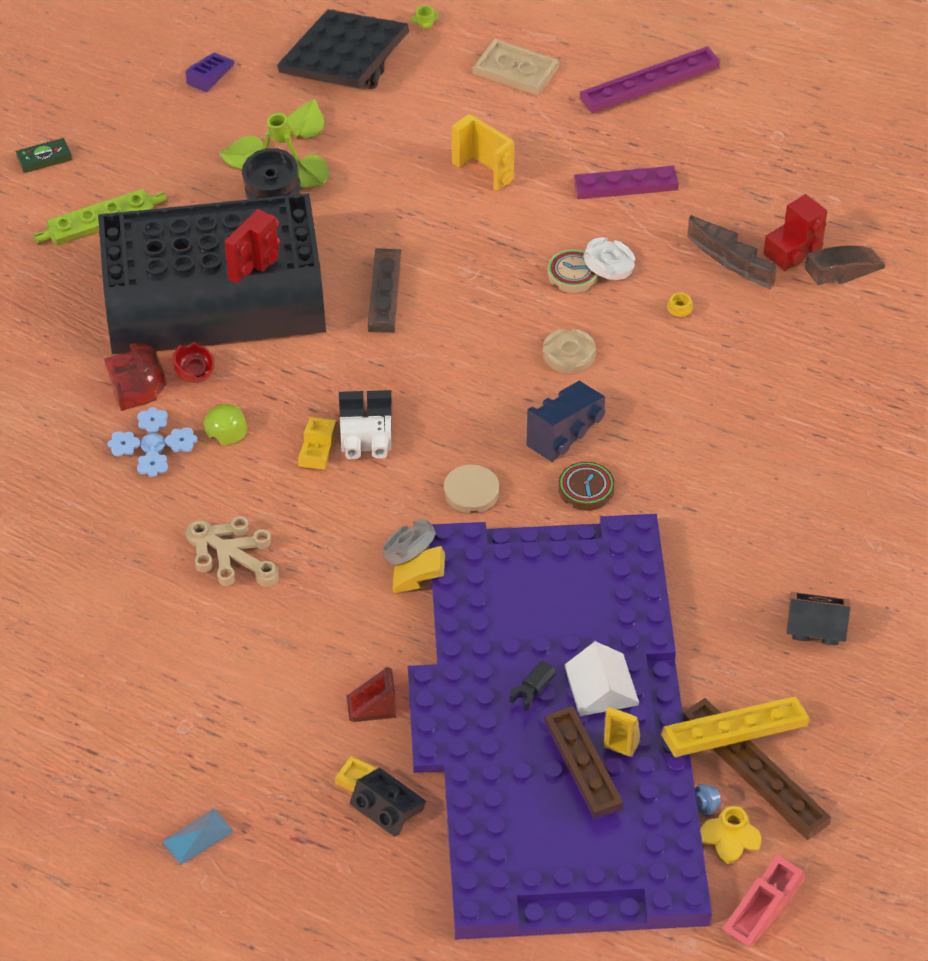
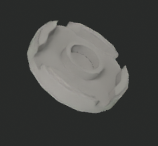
(408, 542)

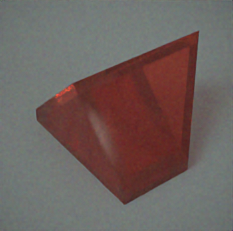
(373, 699)

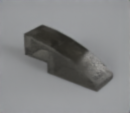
(842, 263)

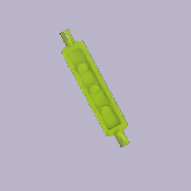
(85, 220)

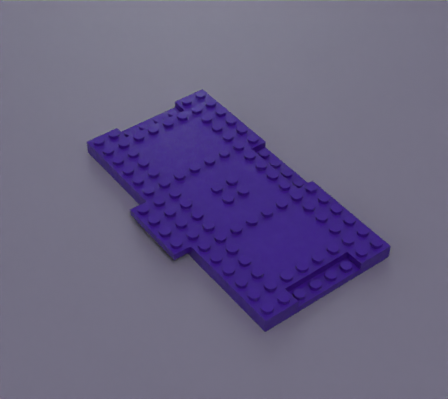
(516, 823)

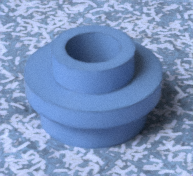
(707, 798)

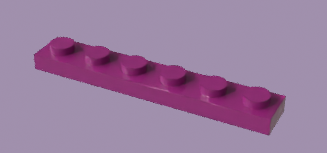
(649, 79)

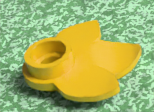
(731, 838)

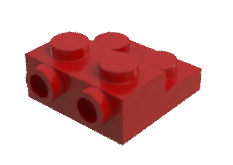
(252, 245)

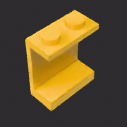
(480, 141)

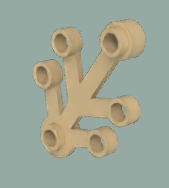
(231, 548)

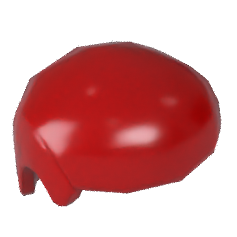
(193, 363)

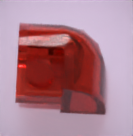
(136, 376)

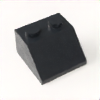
(818, 618)

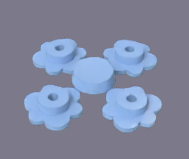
(153, 443)

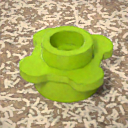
(425, 16)

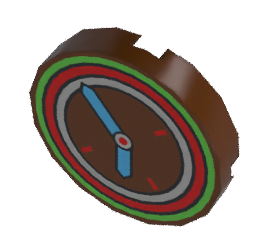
(586, 485)

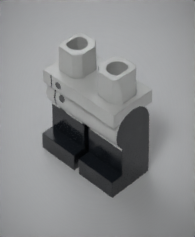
(366, 433)

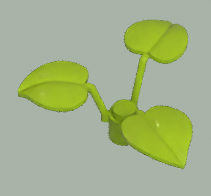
(303, 122)

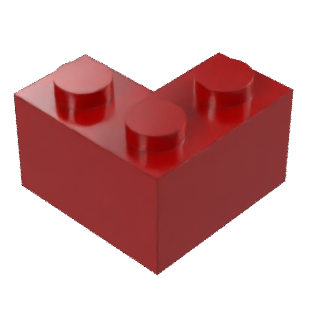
(799, 235)

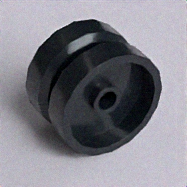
(270, 174)

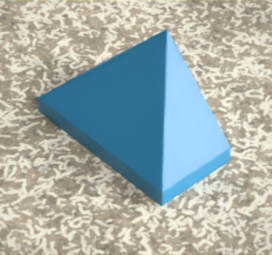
(197, 836)

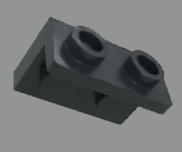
(386, 800)

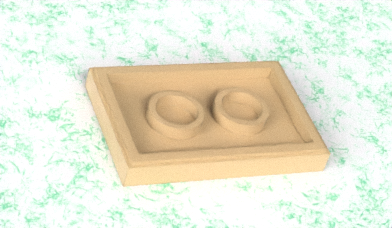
(516, 67)

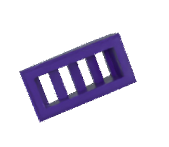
(204, 75)

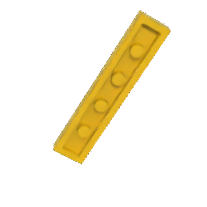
(735, 726)

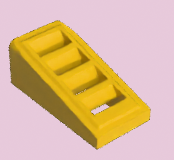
(621, 732)

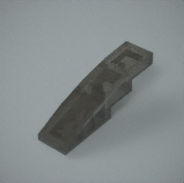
(724, 248)

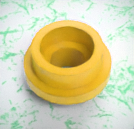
(680, 304)

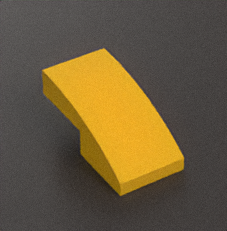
(317, 443)
(424, 566)

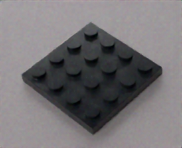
(343, 48)

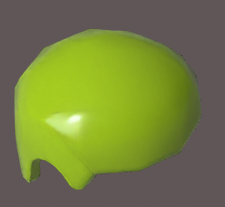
(225, 424)

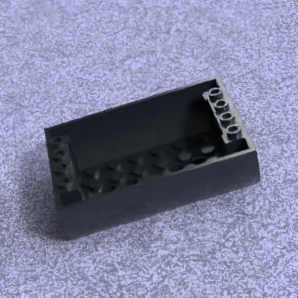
(186, 292)

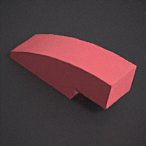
(764, 901)

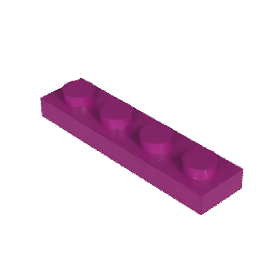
(626, 182)

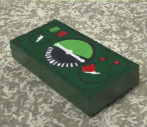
(43, 155)

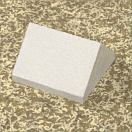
(600, 680)

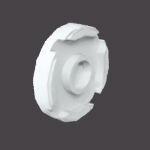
(609, 258)

